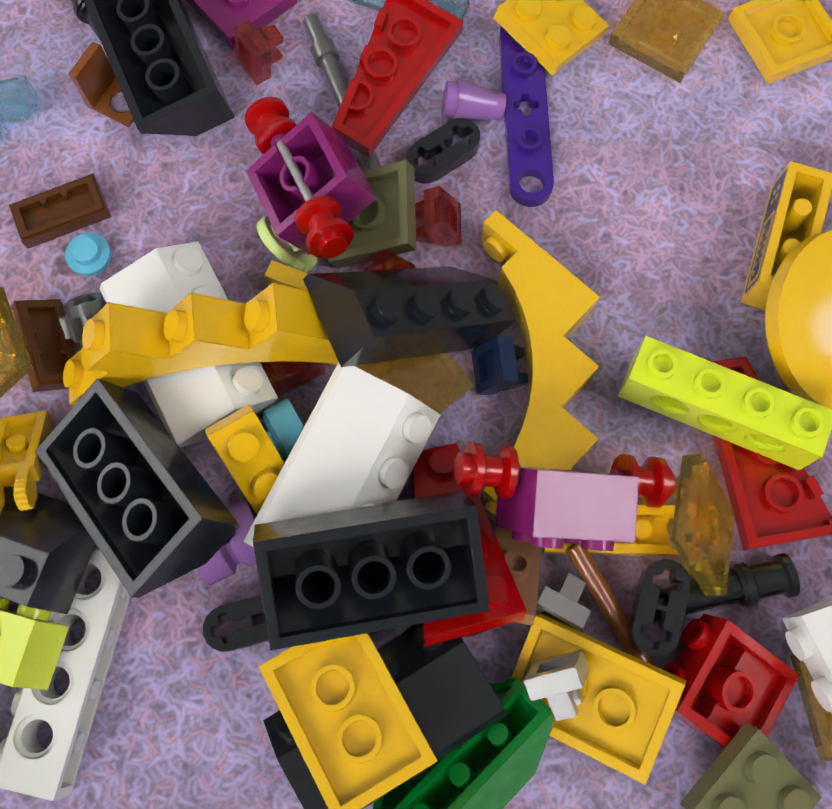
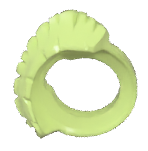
(297, 258)

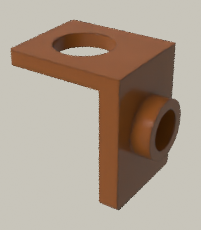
(98, 83)

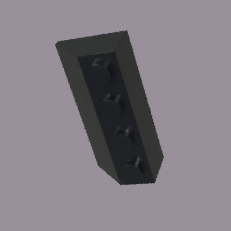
(160, 66)
(407, 312)
(134, 489)
(42, 553)
(370, 569)
(441, 690)

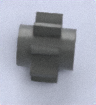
(79, 311)

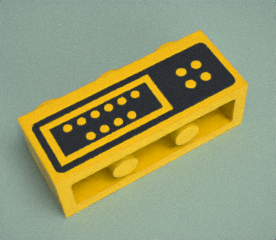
(791, 215)

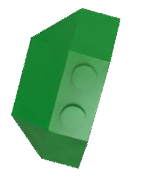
(487, 767)

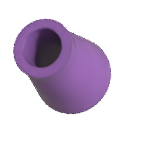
(471, 101)

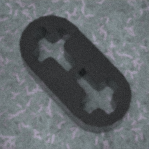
(446, 156)
(671, 610)
(236, 611)

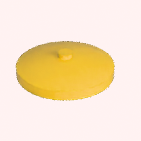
(801, 319)

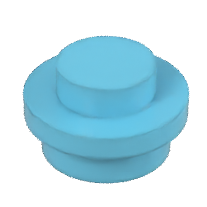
(88, 254)

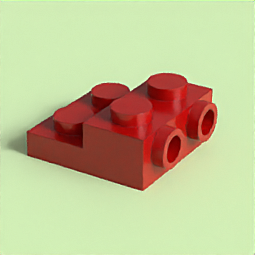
(728, 680)

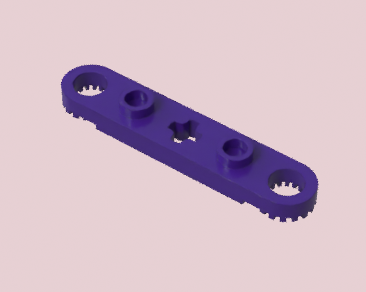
(526, 136)

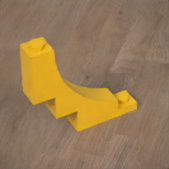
(548, 310)

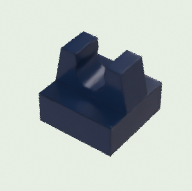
(497, 366)

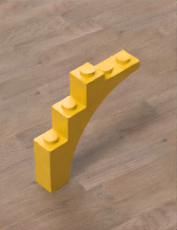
(201, 331)

